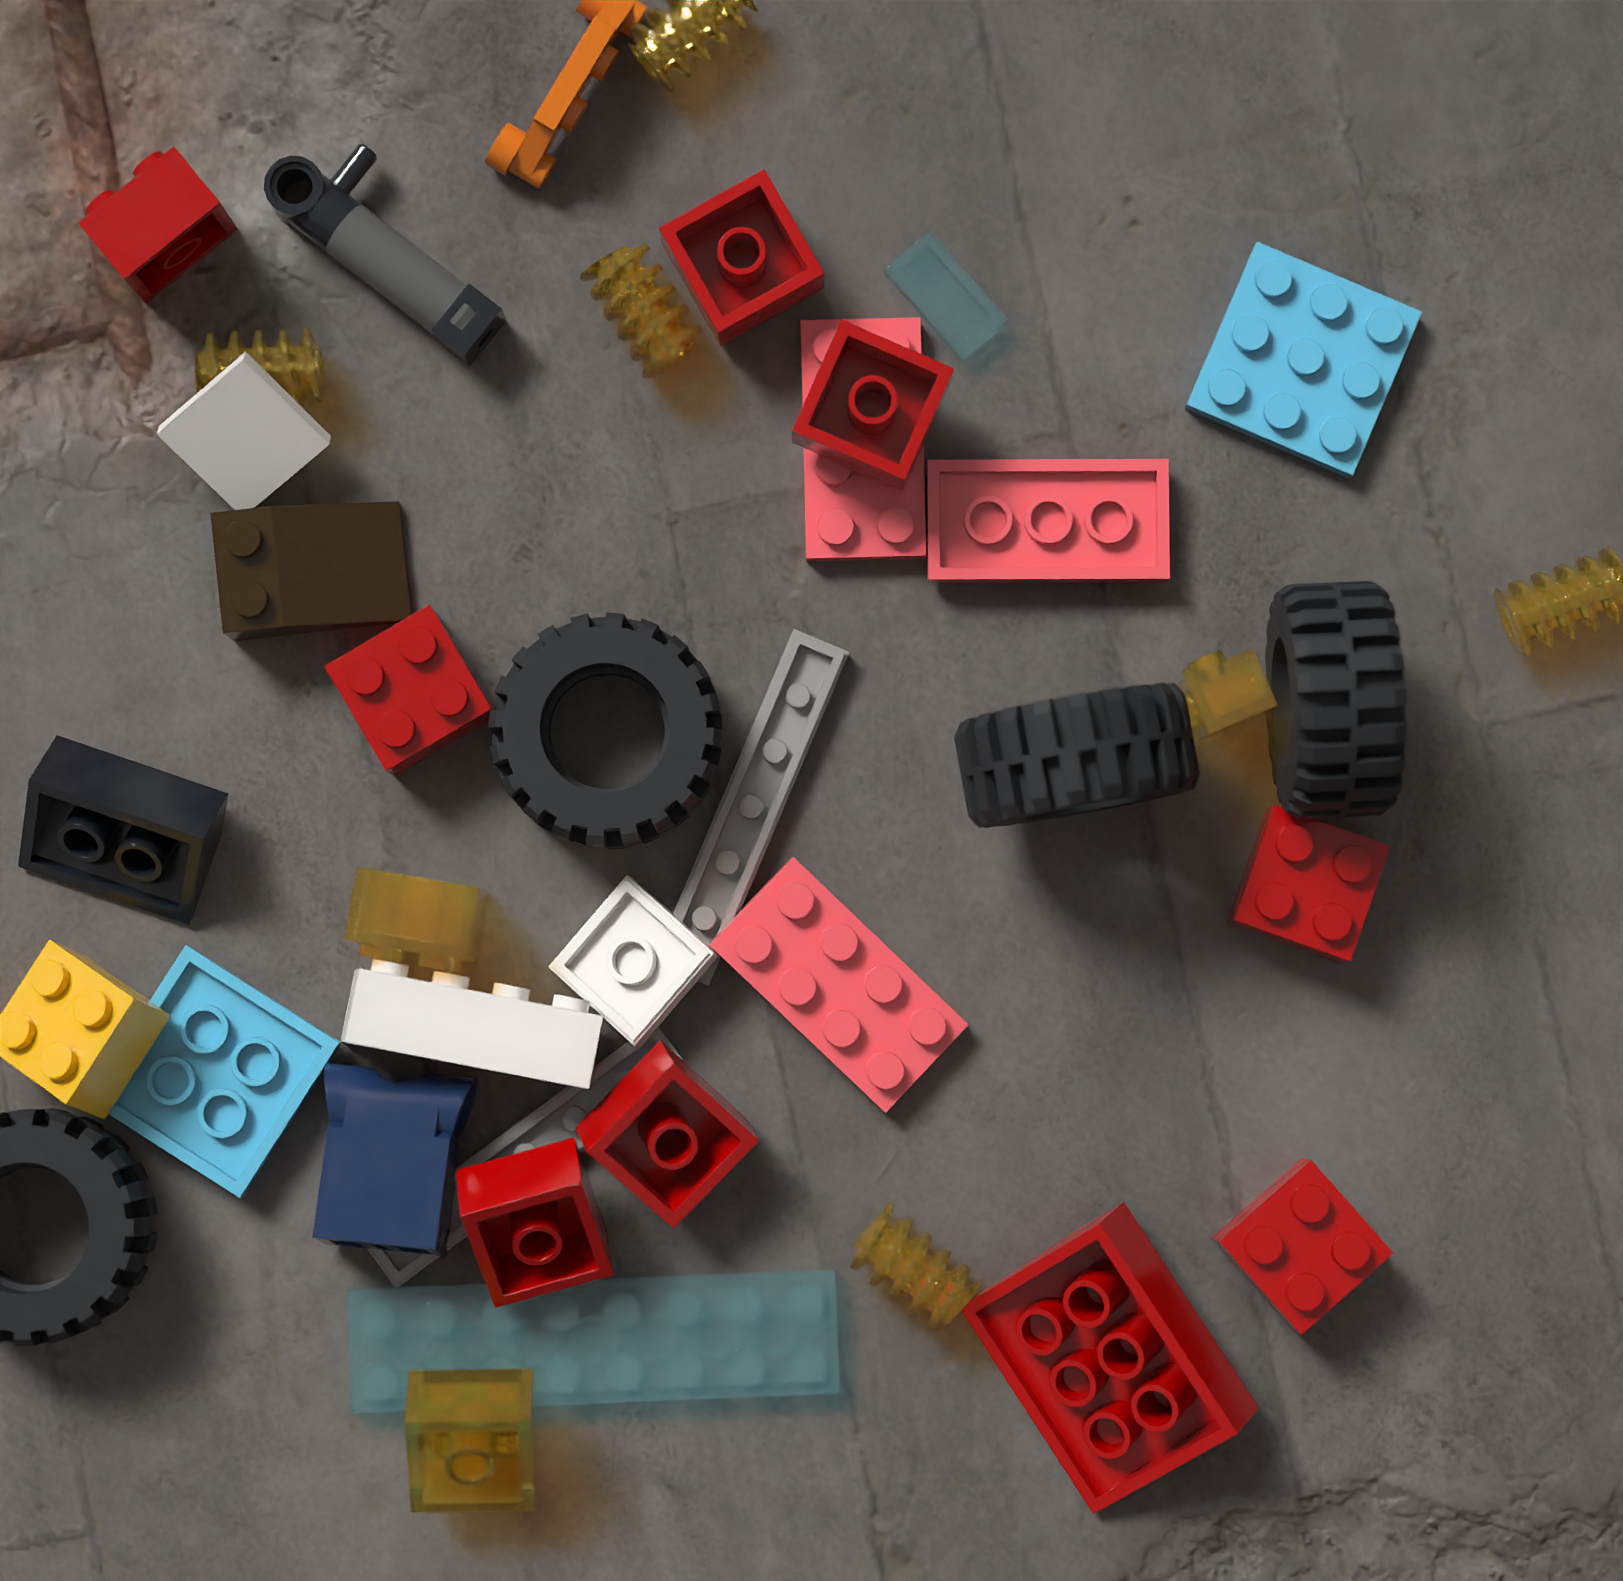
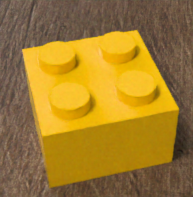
(78, 1029)

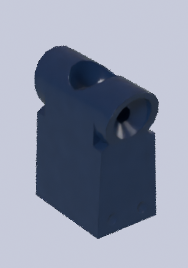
(390, 1159)

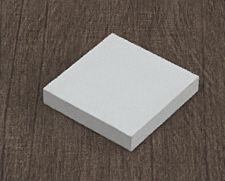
(244, 434)
(633, 961)

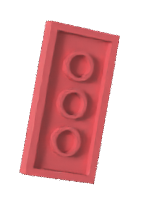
(848, 511)
(1048, 520)
(838, 984)

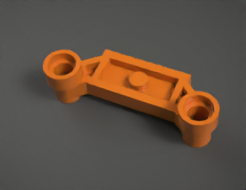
(527, 153)

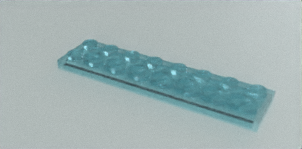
(606, 1338)

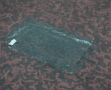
(945, 296)

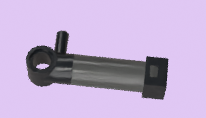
(381, 256)

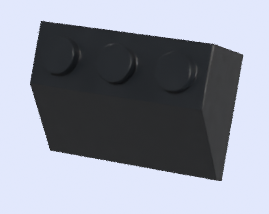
(121, 828)

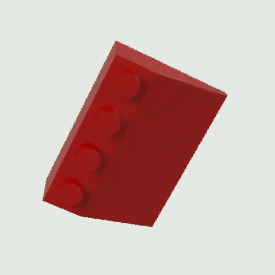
(1110, 1359)

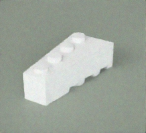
(471, 1026)

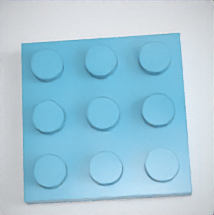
(1303, 360)
(222, 1072)

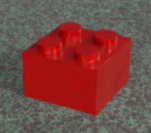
(157, 223)
(742, 257)
(872, 405)
(410, 690)
(1308, 884)
(666, 1134)
(534, 1222)
(1302, 1245)

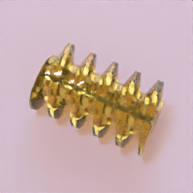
(683, 33)
(642, 308)
(288, 365)
(1562, 600)
(913, 1269)

